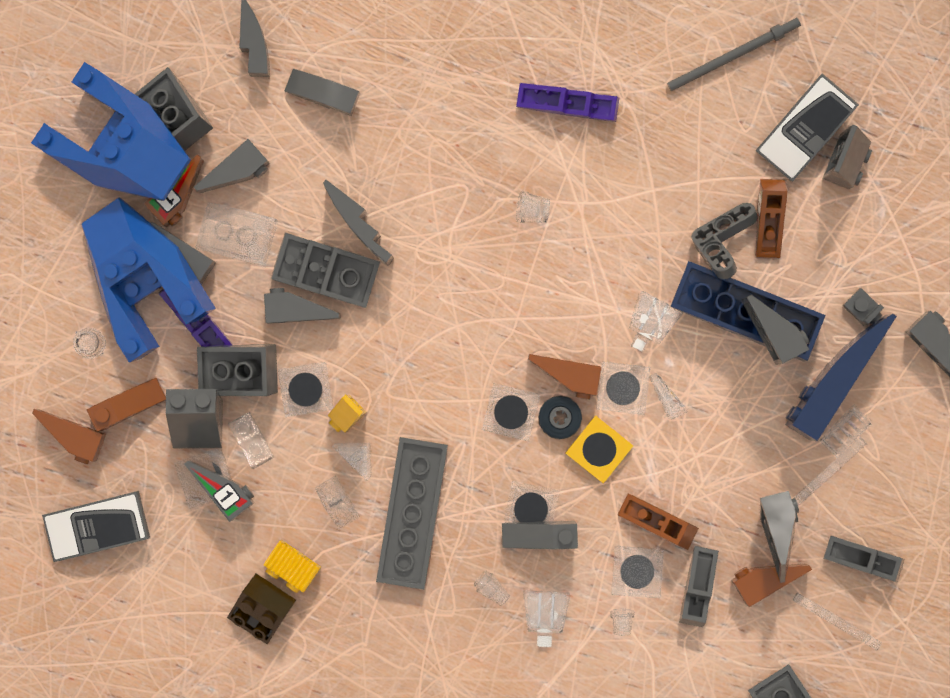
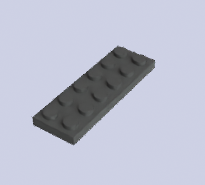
(412, 513)

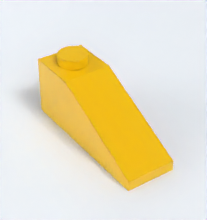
(345, 414)

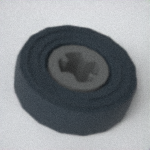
(571, 423)

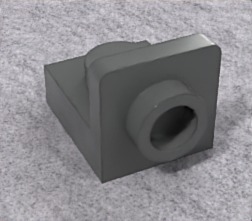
(863, 307)

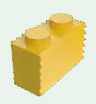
(291, 566)

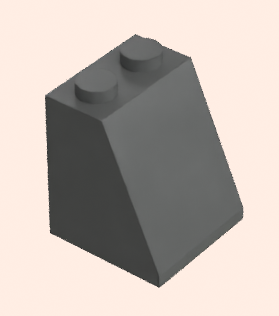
(194, 418)

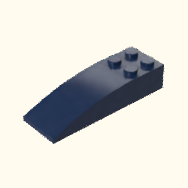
(720, 304)
(834, 382)

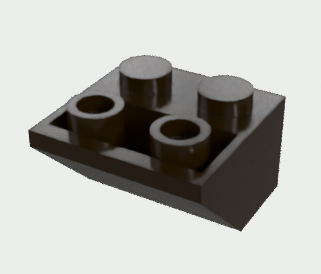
(261, 608)

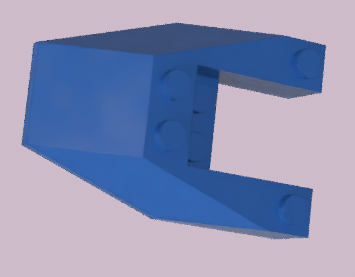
(131, 152)
(132, 263)

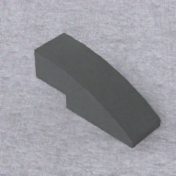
(253, 41)
(322, 91)
(864, 558)
(699, 586)

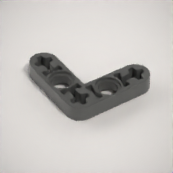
(713, 241)

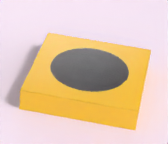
(599, 449)

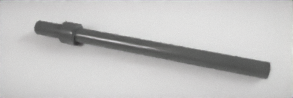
(776, 33)

